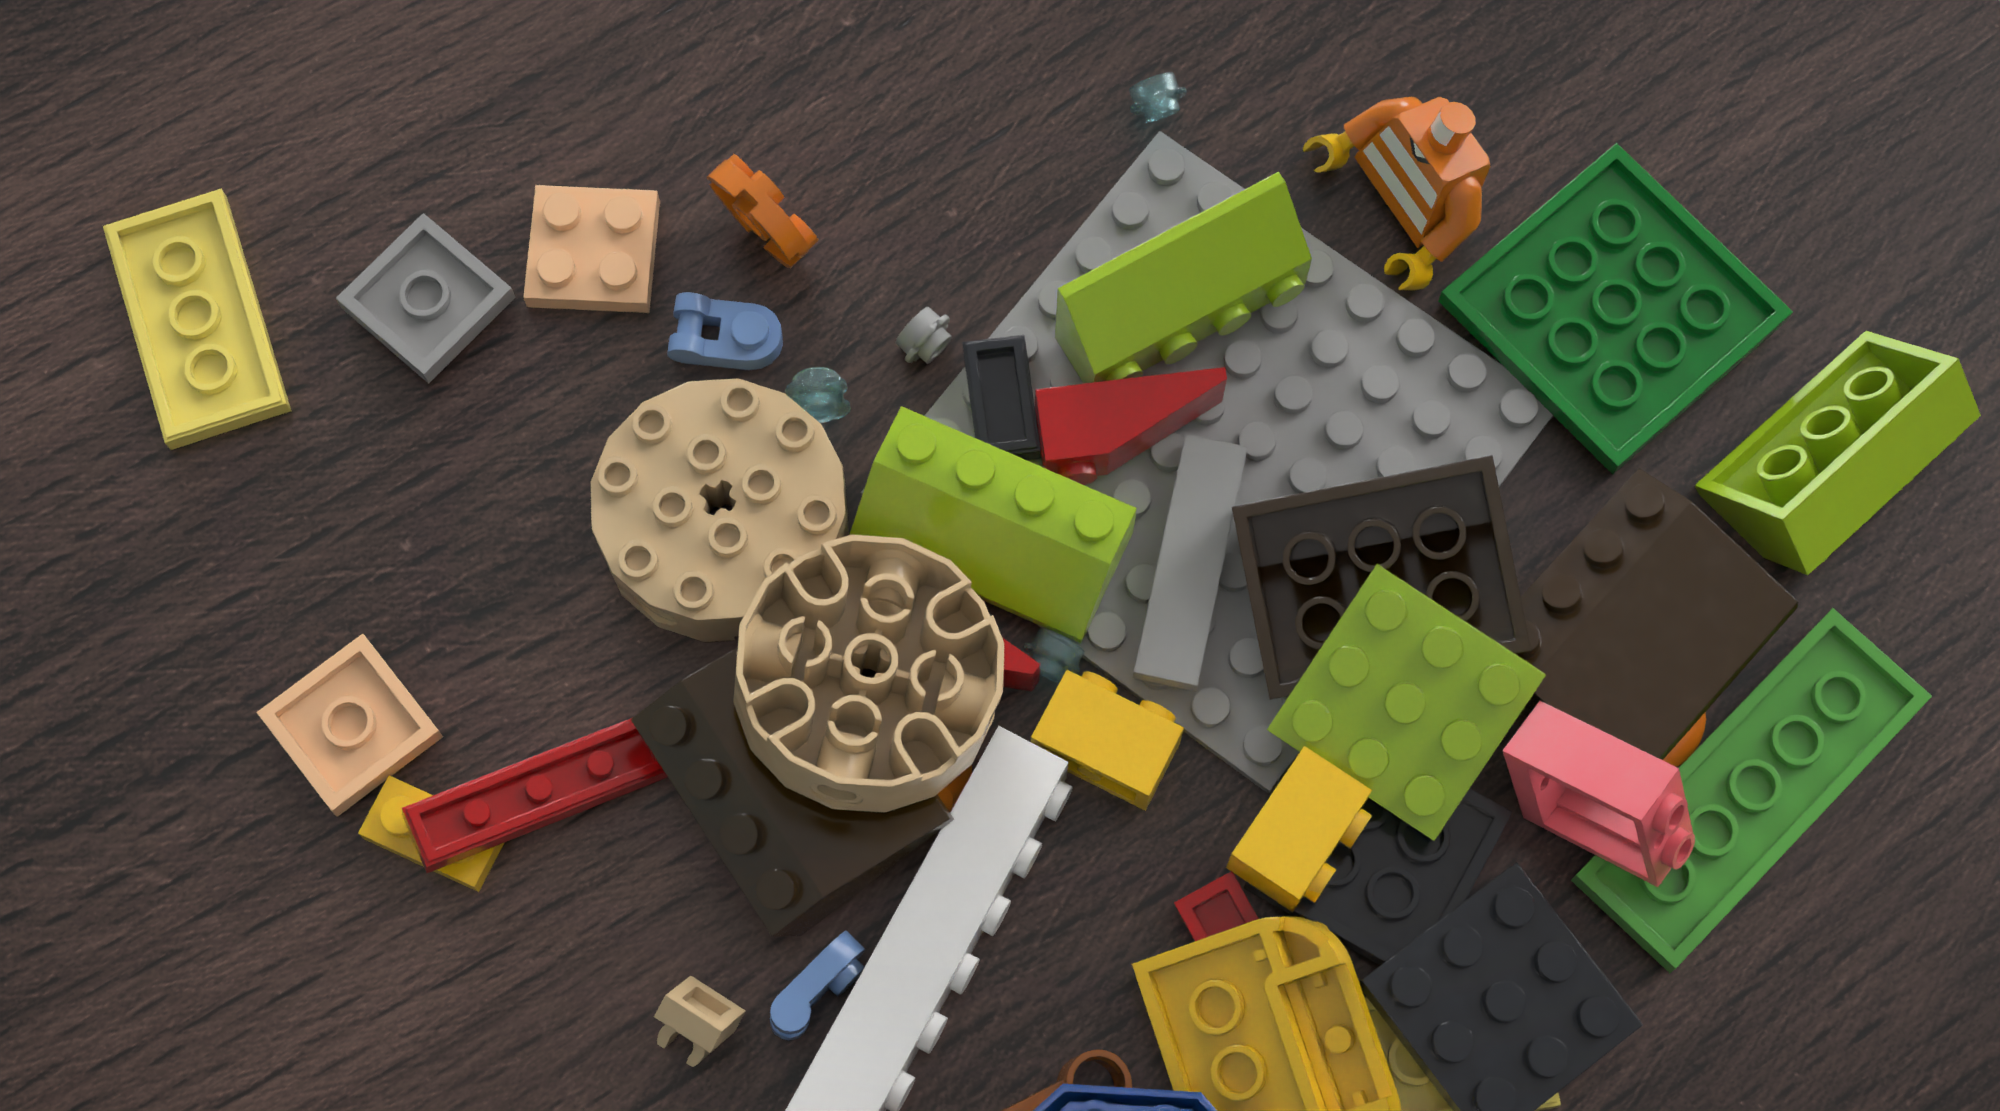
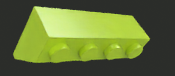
(1184, 285)
(1840, 449)
(1006, 523)

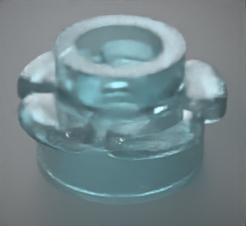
(1156, 97)
(1054, 654)

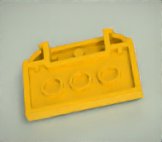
(1267, 1020)

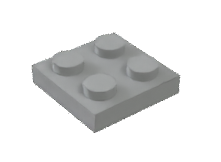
(425, 297)

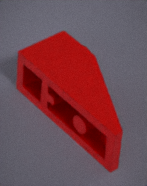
(1107, 423)

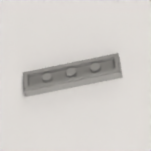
(1190, 563)

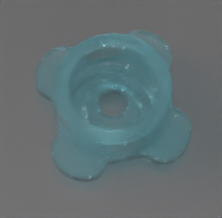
(820, 393)

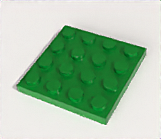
(1614, 307)

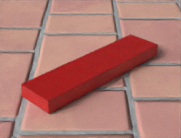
(530, 795)

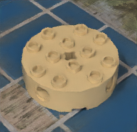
(704, 451)
(853, 735)

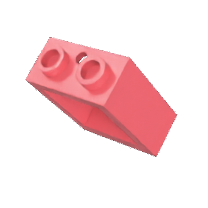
(1600, 793)

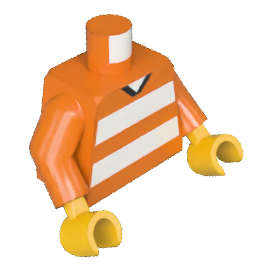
(1424, 171)

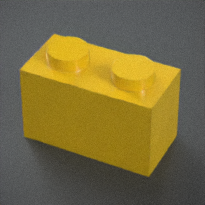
(1109, 737)
(1299, 829)

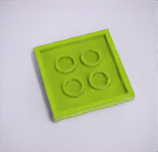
(1407, 700)

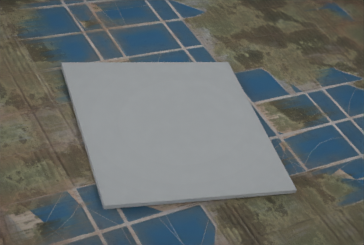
(1317, 390)

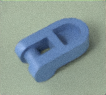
(747, 335)
(831, 970)

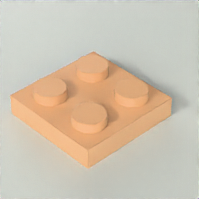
(592, 249)
(349, 725)

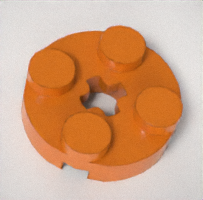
(754, 204)

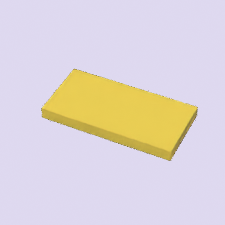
(196, 319)

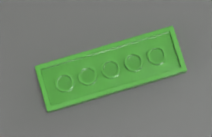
(1763, 784)

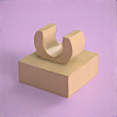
(699, 1016)

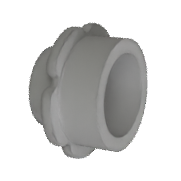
(924, 336)

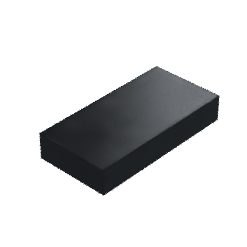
(1002, 395)

